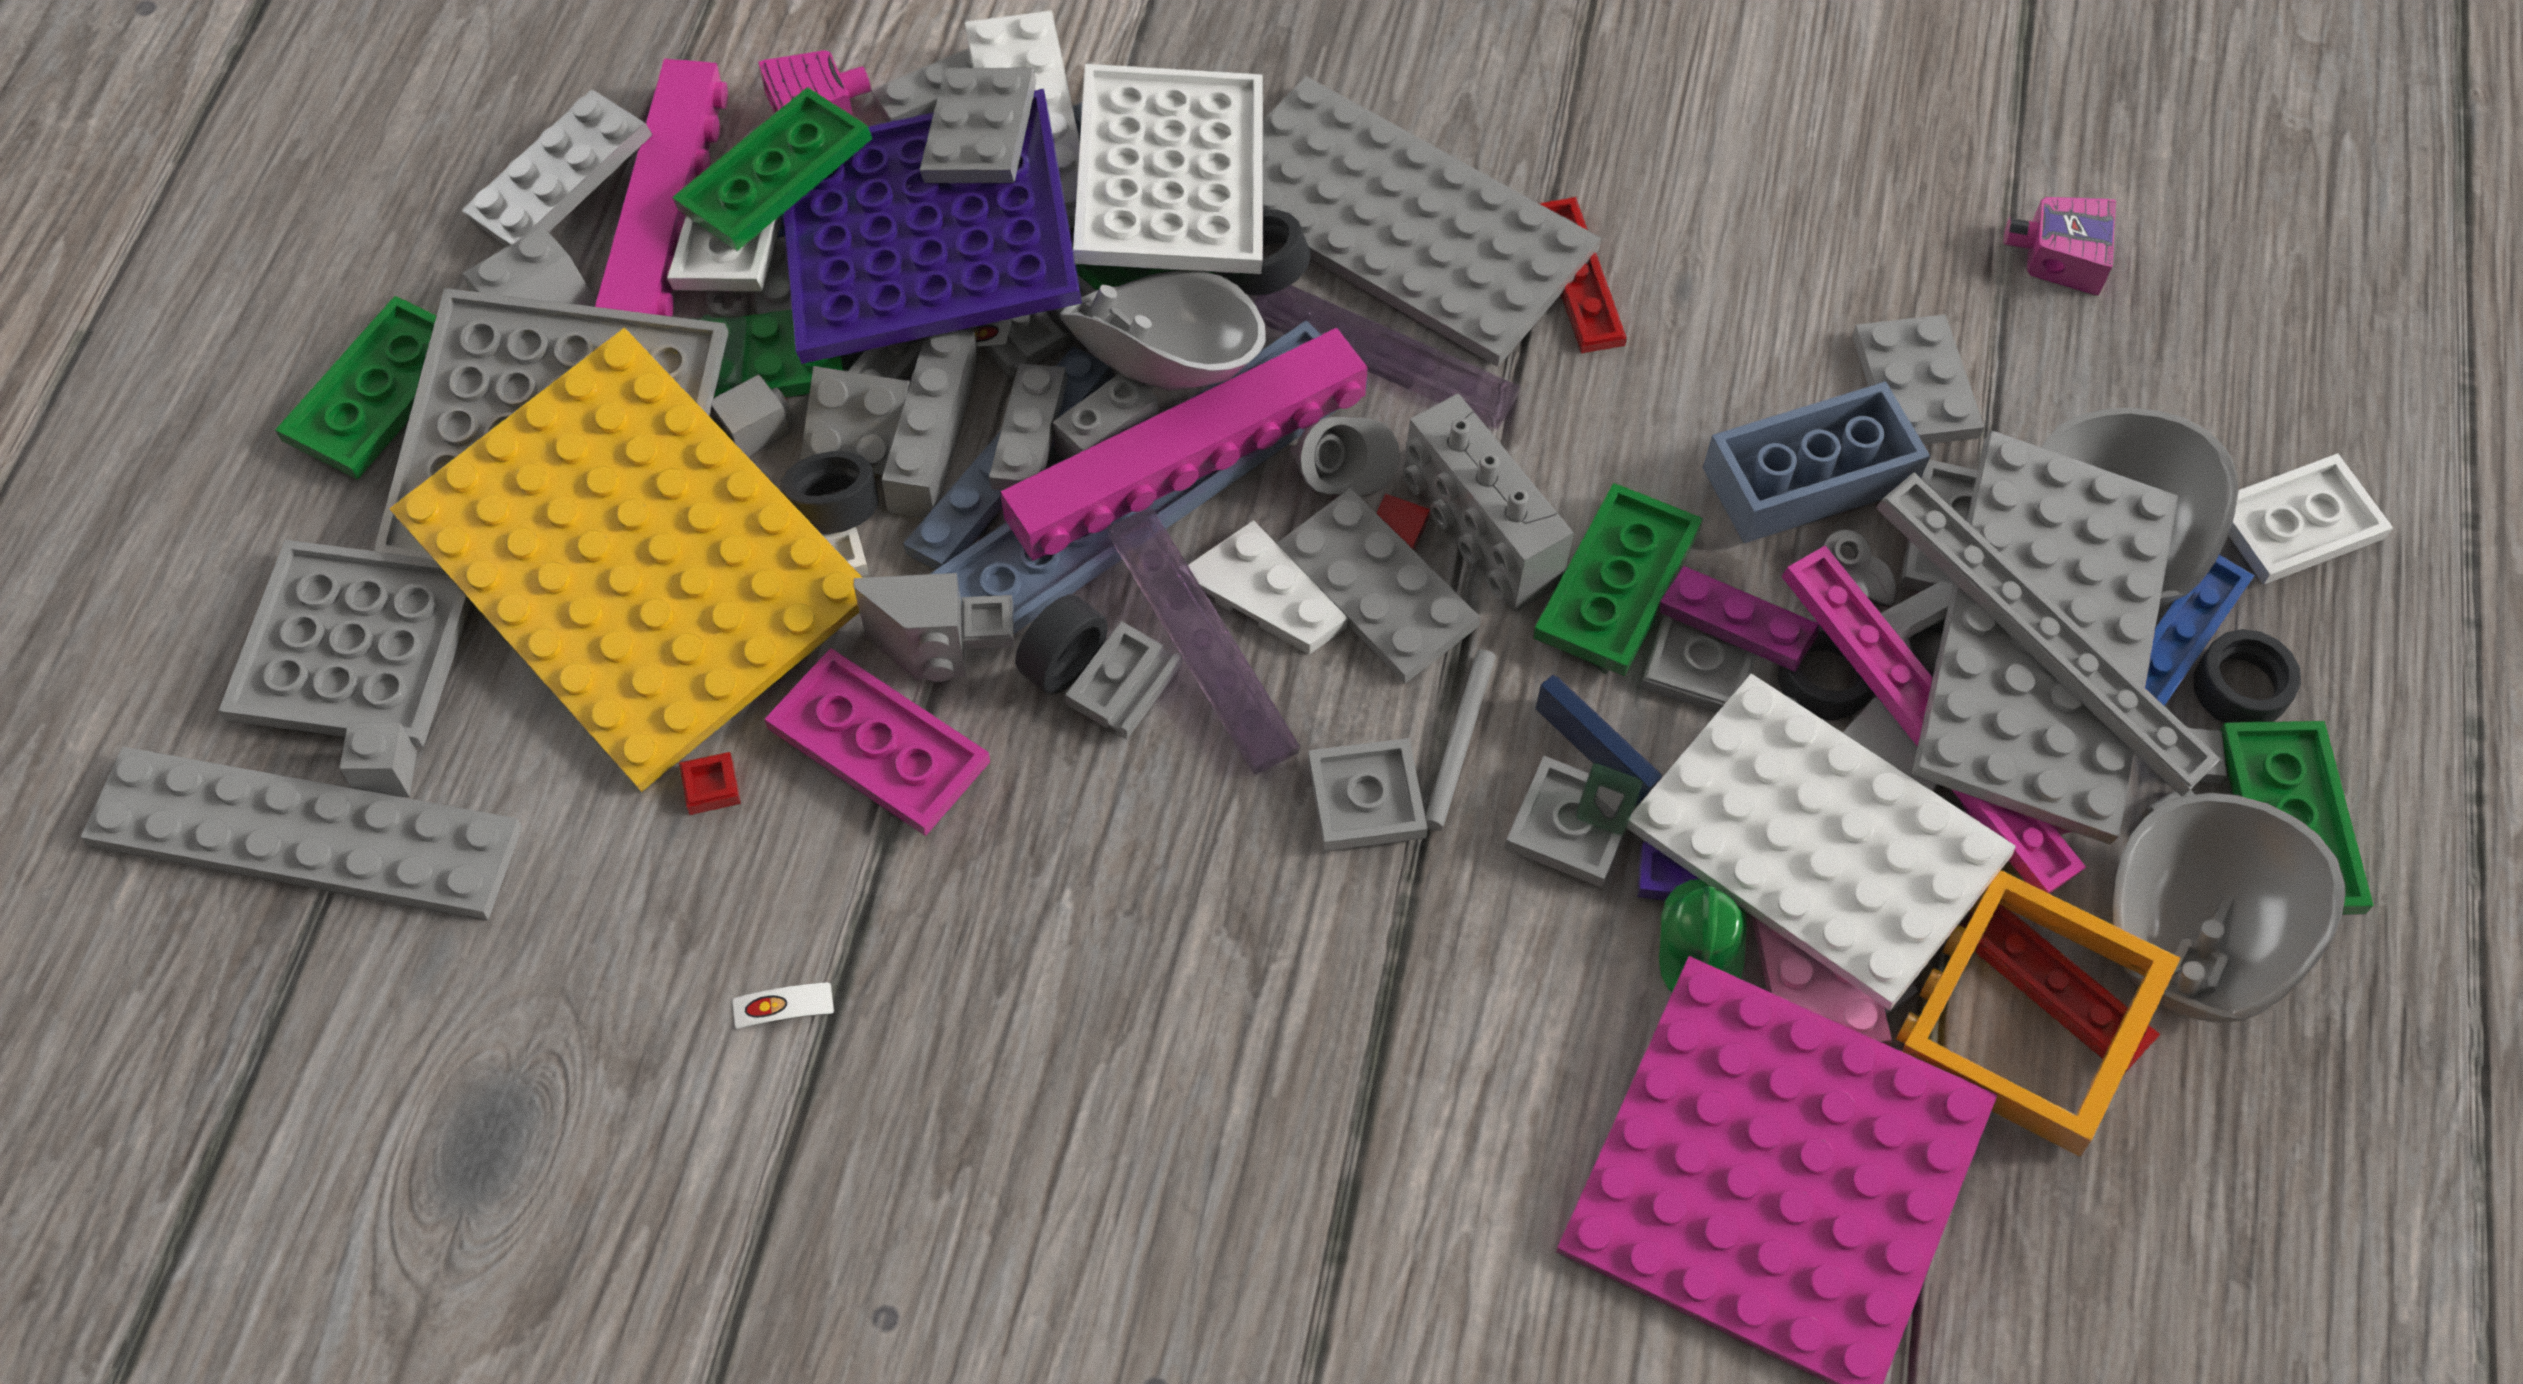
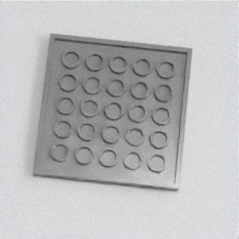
(504, 350)

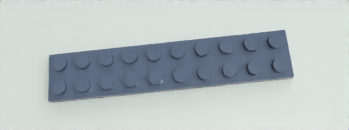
(1002, 566)

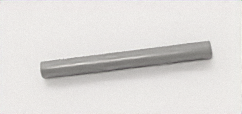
(1459, 740)

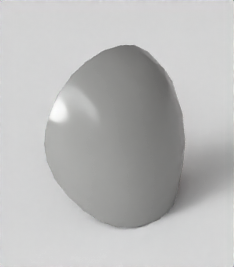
(1170, 328)
(2170, 456)
(2233, 895)

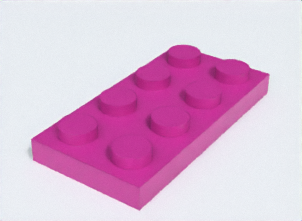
(878, 741)

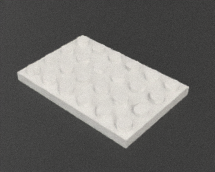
(1170, 170)
(1821, 840)

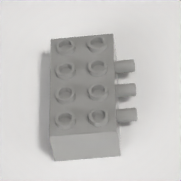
(1486, 503)

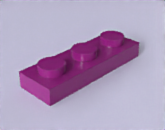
(1739, 618)

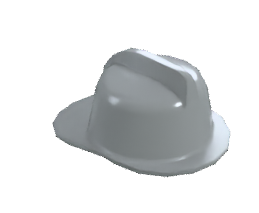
(1347, 455)

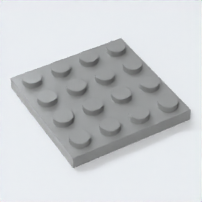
(347, 642)

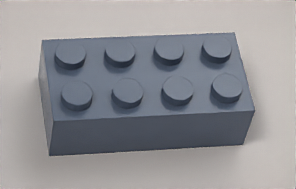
(1813, 461)

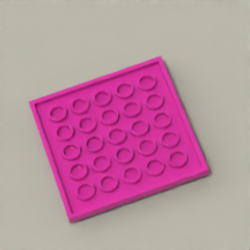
(1778, 1177)

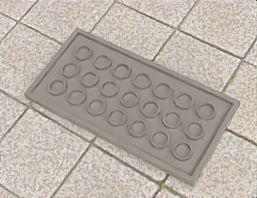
(1417, 222)
(1993, 712)

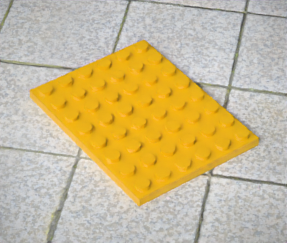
(632, 557)

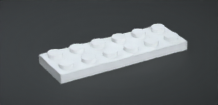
(1034, 43)

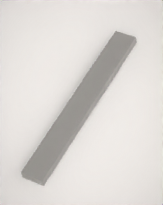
(2048, 634)

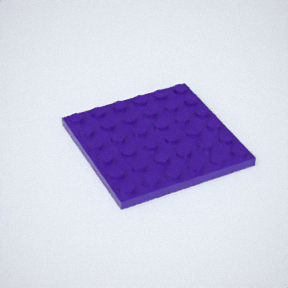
(909, 259)

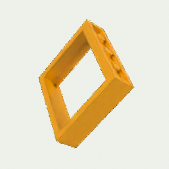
(2013, 1102)

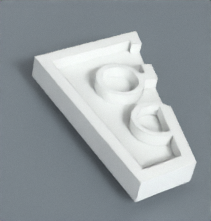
(1267, 585)

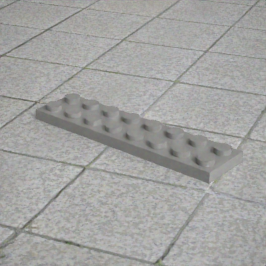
(303, 832)

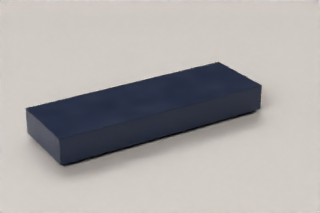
(1592, 734)

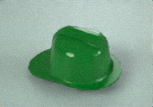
(1704, 926)

